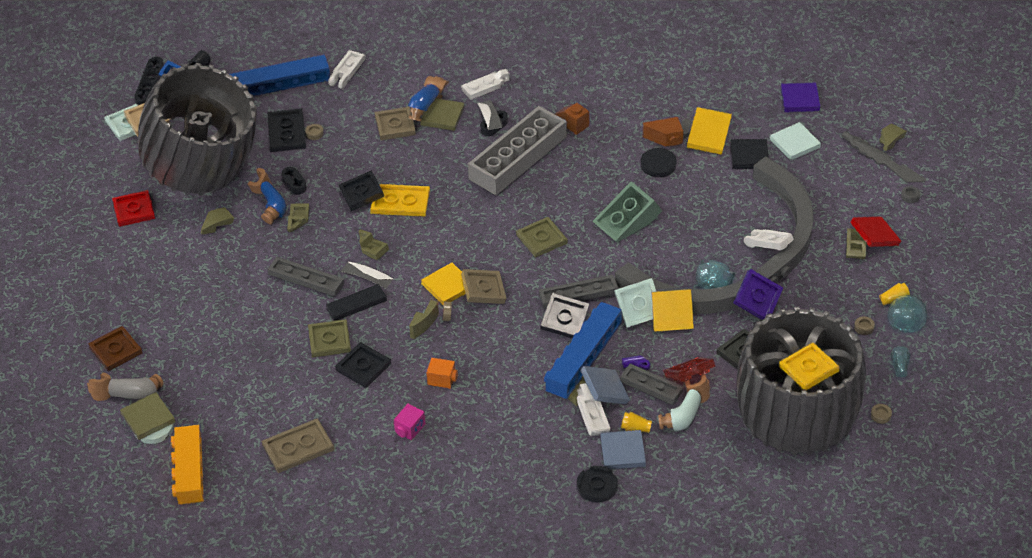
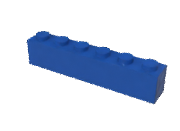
(285, 75)
(583, 349)

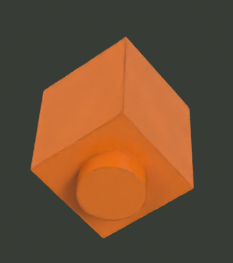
(441, 373)

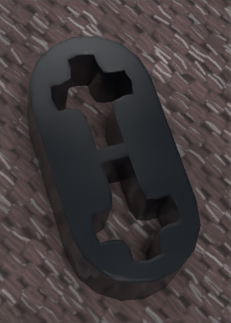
(483, 126)
(297, 178)

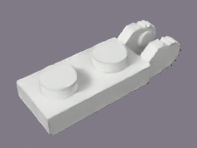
(346, 68)
(768, 239)

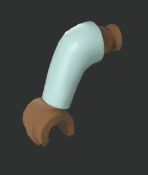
(683, 415)

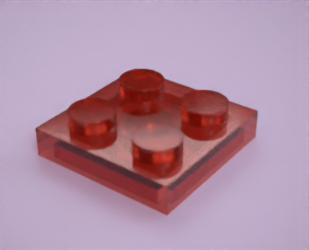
(686, 369)

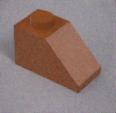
(575, 116)
(664, 131)

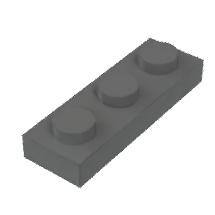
(651, 384)

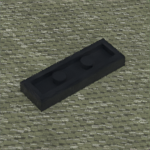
(356, 302)

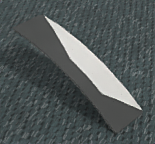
(490, 114)
(367, 273)

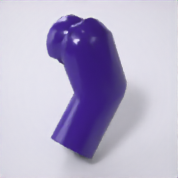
(638, 361)

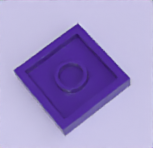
(800, 97)
(758, 294)

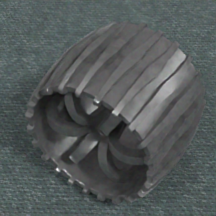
(191, 158)
(790, 415)

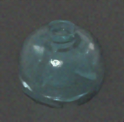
(713, 275)
(907, 314)

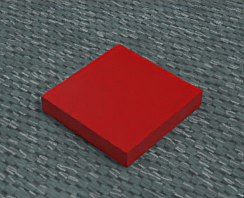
(133, 208)
(875, 231)

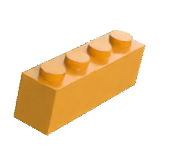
(188, 464)

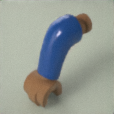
(425, 97)
(275, 204)

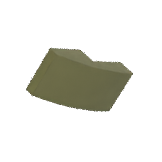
(855, 245)
(423, 321)

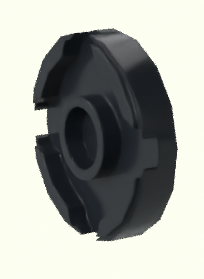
(658, 162)
(597, 484)

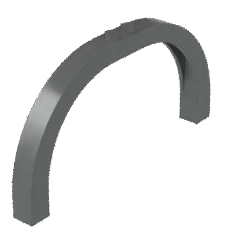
(722, 298)

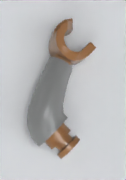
(125, 388)

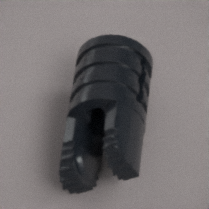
(201, 57)

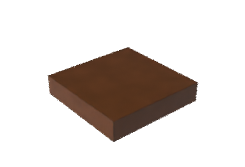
(115, 348)

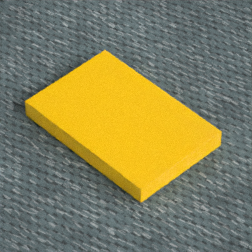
(709, 130)
(402, 200)

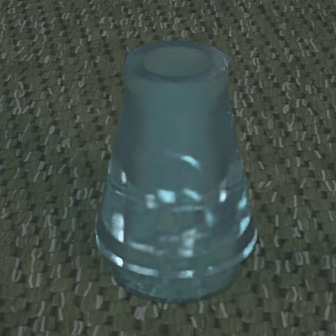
(900, 358)

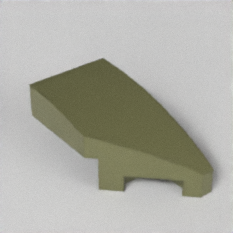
(890, 135)
(298, 216)
(216, 218)
(372, 247)

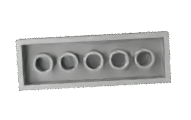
(517, 150)

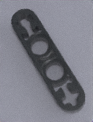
(148, 81)

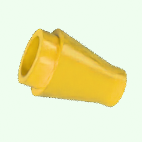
(894, 292)
(635, 422)

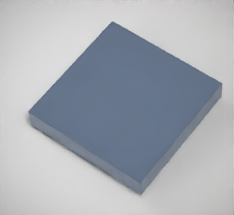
(605, 385)
(623, 449)

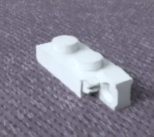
(485, 84)
(592, 412)

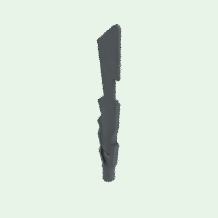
(882, 158)

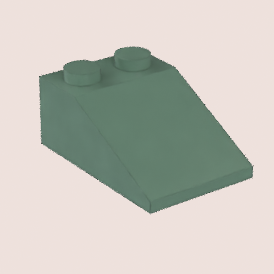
(627, 213)

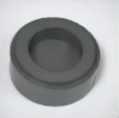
(910, 194)

